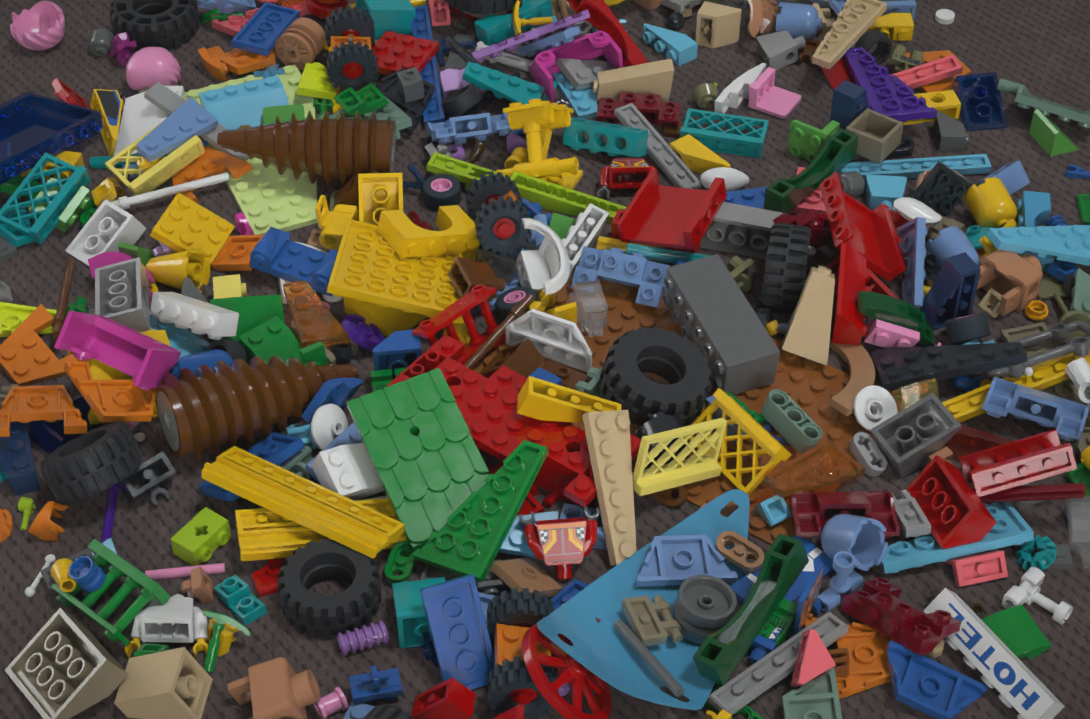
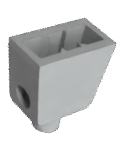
(779, 48)

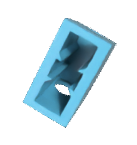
(884, 190)

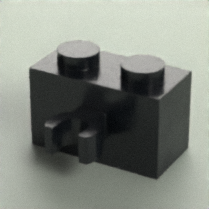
(148, 480)

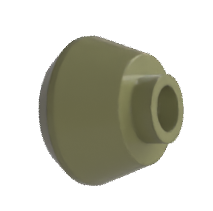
(705, 95)

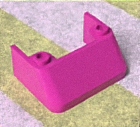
(582, 49)
(118, 347)

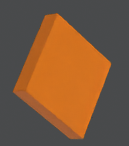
(236, 253)

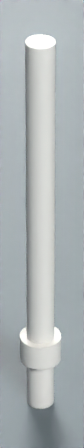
(125, 203)

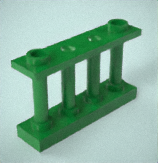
(133, 579)

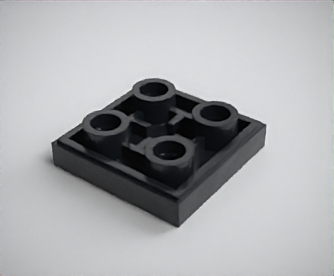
(941, 189)

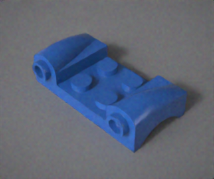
(293, 261)

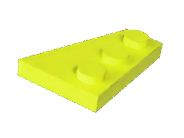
(316, 82)
(13, 315)

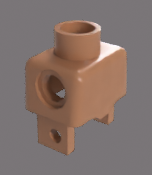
(1013, 277)
(276, 690)

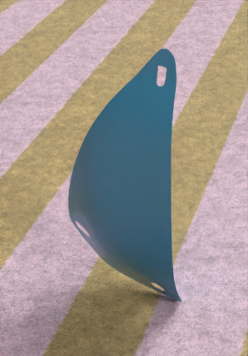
(602, 647)

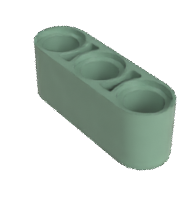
(791, 421)

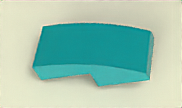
(239, 600)

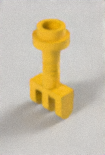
(544, 301)

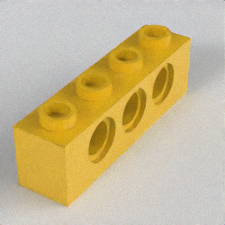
(942, 101)

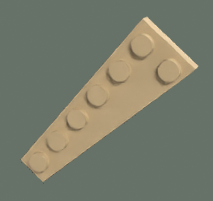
(848, 28)
(612, 470)

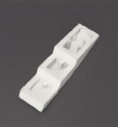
(737, 90)

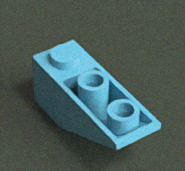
(670, 43)

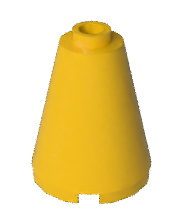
(175, 267)

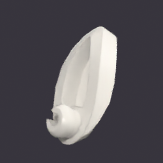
(733, 178)
(912, 208)

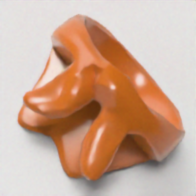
(42, 525)

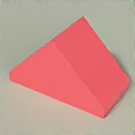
(439, 12)
(811, 658)

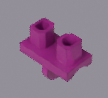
(122, 48)

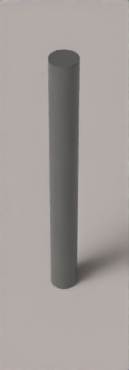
(649, 658)

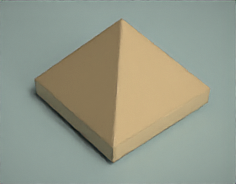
(993, 299)

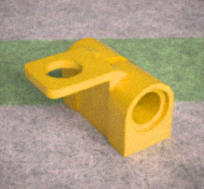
(333, 222)

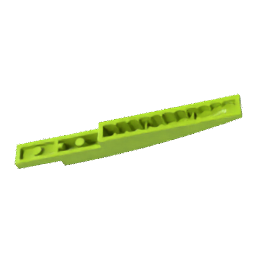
(547, 194)

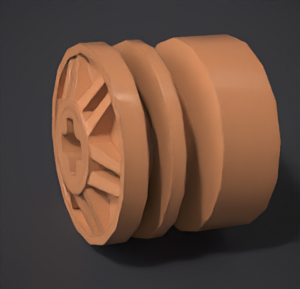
(301, 43)

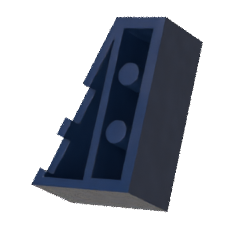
(848, 103)
(952, 291)
(18, 460)

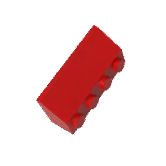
(850, 279)
(950, 505)

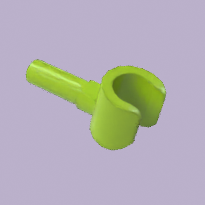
(25, 505)

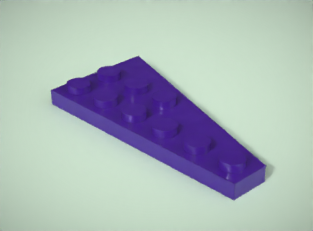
(885, 92)

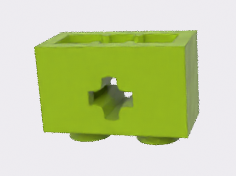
(201, 537)

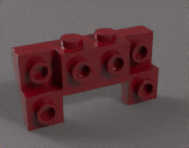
(647, 104)
(813, 220)
(814, 509)
(883, 611)

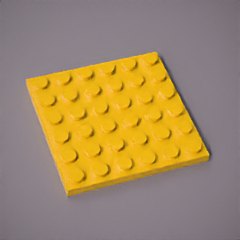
(376, 274)

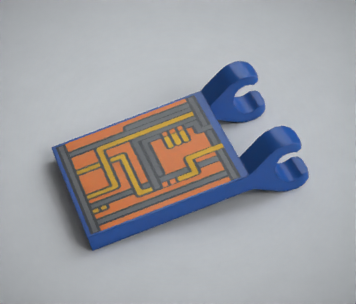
(808, 601)

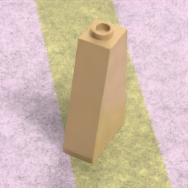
(638, 79)
(811, 321)

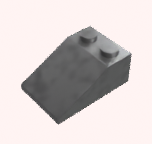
(915, 434)

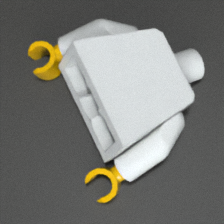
(170, 622)

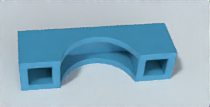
(1034, 211)

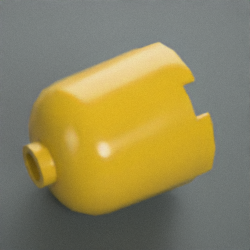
(990, 203)

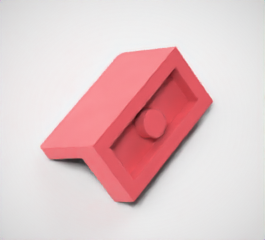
(978, 567)

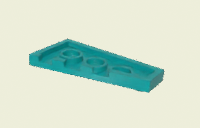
(502, 84)

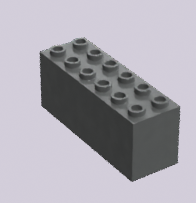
(721, 324)

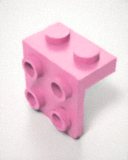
(769, 98)
(890, 335)

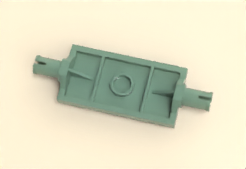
(1046, 106)

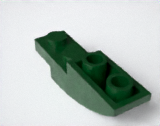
(895, 312)

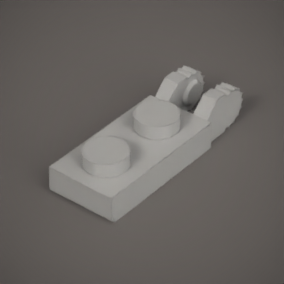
(910, 516)

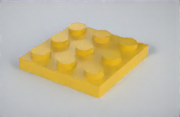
(190, 227)

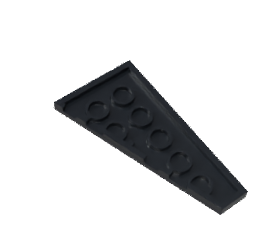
(915, 364)

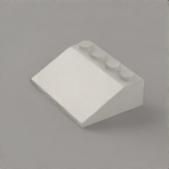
(139, 118)

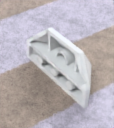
(553, 338)

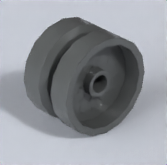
(703, 607)

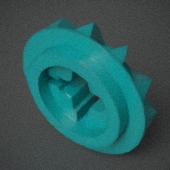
(1042, 559)

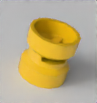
(518, 155)

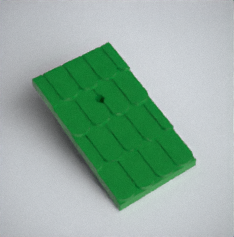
(420, 451)

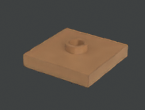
(525, 574)

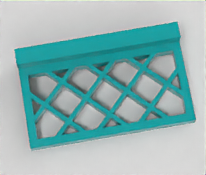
(729, 141)
(49, 217)

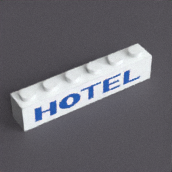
(996, 661)

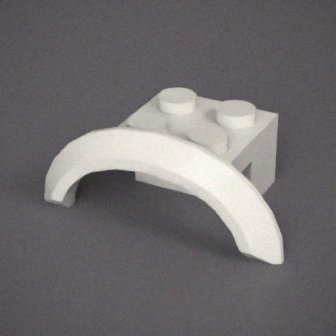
(546, 267)

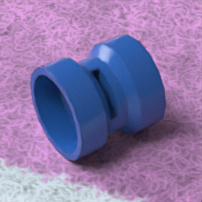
(87, 574)

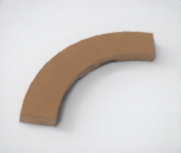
(861, 375)

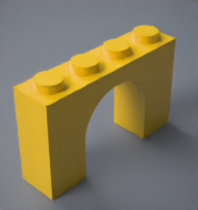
(408, 240)

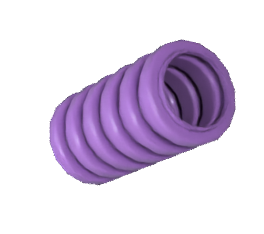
(362, 638)

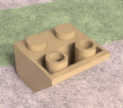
(717, 25)

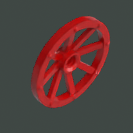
(570, 672)

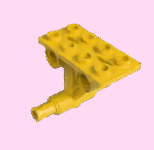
(537, 122)

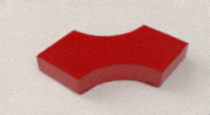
(267, 578)

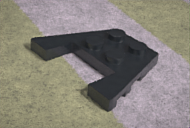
(413, 109)

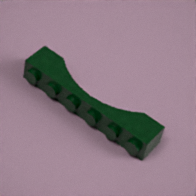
(836, 153)
(726, 647)

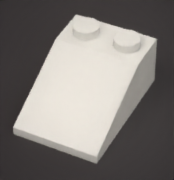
(104, 232)
(347, 471)

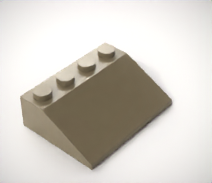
(65, 669)

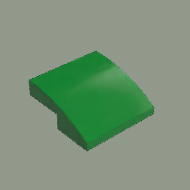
(363, 100)
(1018, 632)

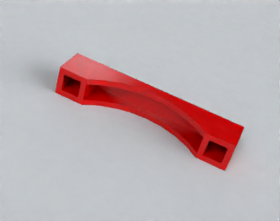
(604, 20)

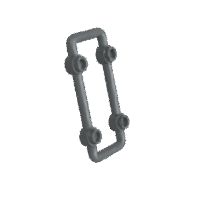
(1058, 333)

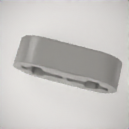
(868, 454)

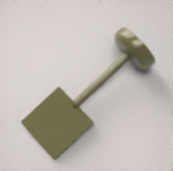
(1054, 289)

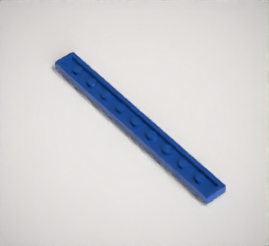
(422, 29)

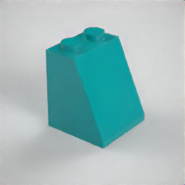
(389, 15)
(410, 611)

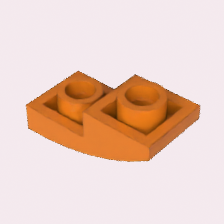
(213, 65)

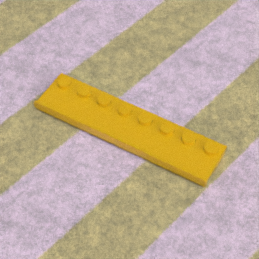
(303, 501)
(272, 536)

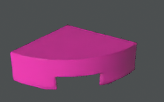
(242, 224)

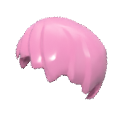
(39, 27)
(152, 66)

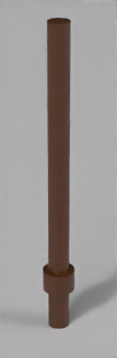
(514, 313)
(59, 319)

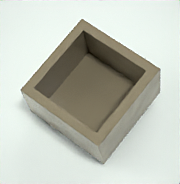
(876, 134)

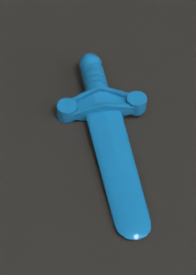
(269, 71)

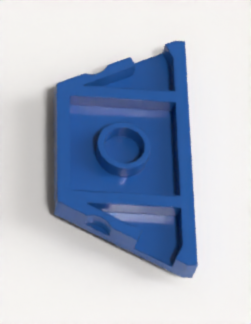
(929, 684)

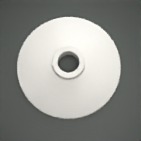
(879, 401)
(327, 424)

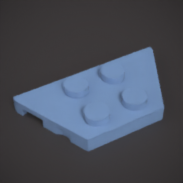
(682, 556)

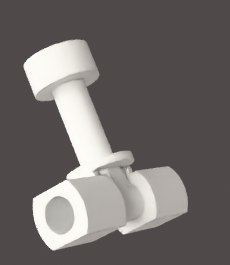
(1029, 592)

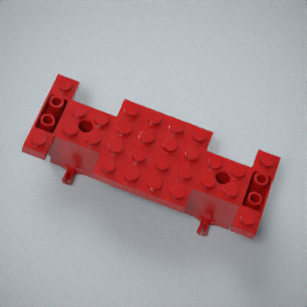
(498, 429)

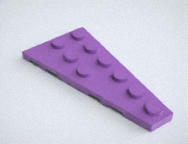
(530, 37)

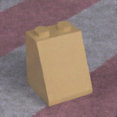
(164, 686)

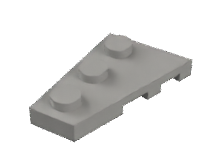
(582, 72)

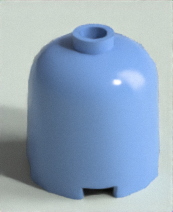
(798, 20)
(951, 243)
(856, 535)

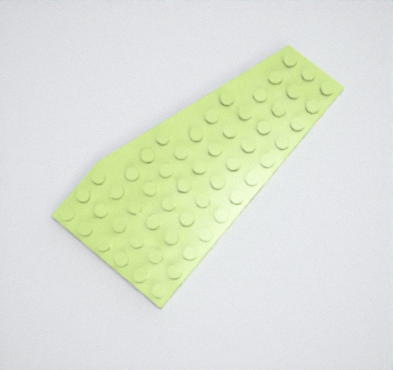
(263, 193)

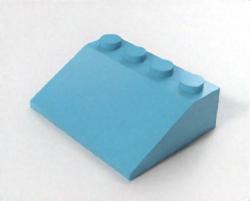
(244, 102)

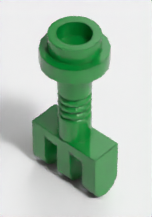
(322, 106)

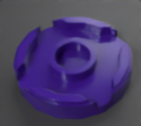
(361, 333)

